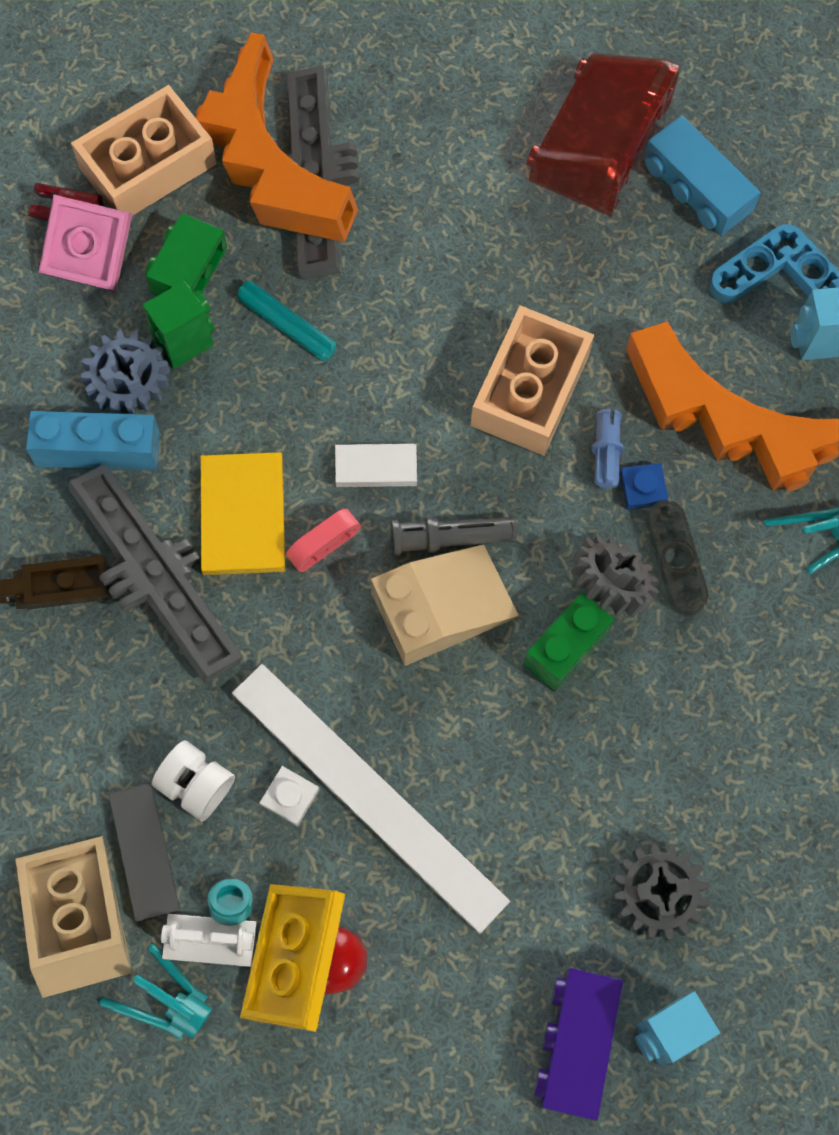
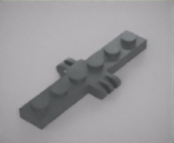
(314, 152)
(154, 573)

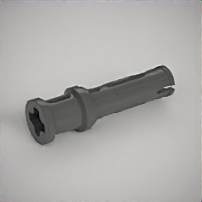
(433, 534)

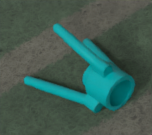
(832, 524)
(186, 1012)

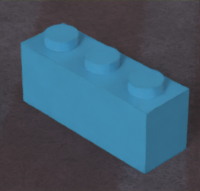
(700, 176)
(93, 440)

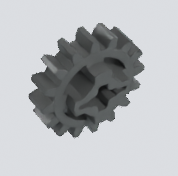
(614, 576)
(663, 912)

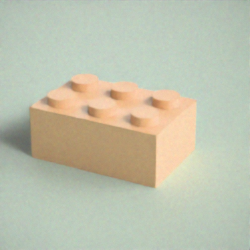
(145, 152)
(531, 380)

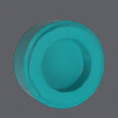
(230, 902)

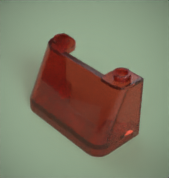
(603, 127)

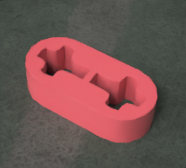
(323, 540)

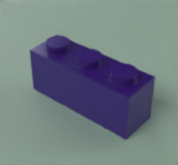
(579, 1044)

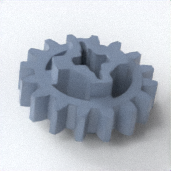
(135, 357)

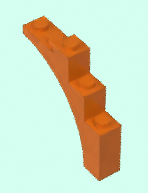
(281, 189)
(682, 393)

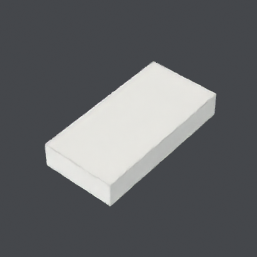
(376, 465)

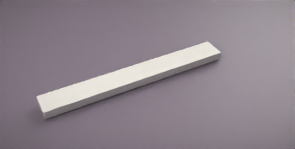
(371, 799)

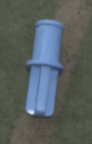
(607, 448)

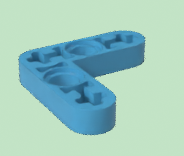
(789, 259)

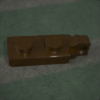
(56, 583)

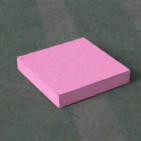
(85, 242)

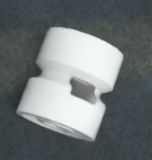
(203, 791)

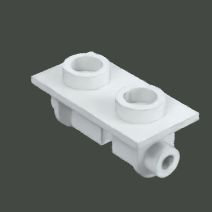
(208, 941)

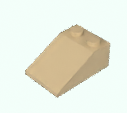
(441, 601)
(71, 917)

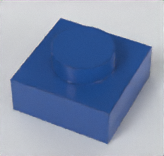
(643, 485)

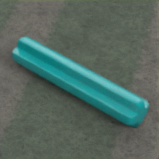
(286, 321)

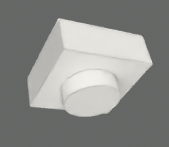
(289, 796)

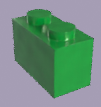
(188, 253)
(180, 323)
(568, 641)

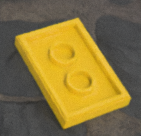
(242, 514)
(293, 957)

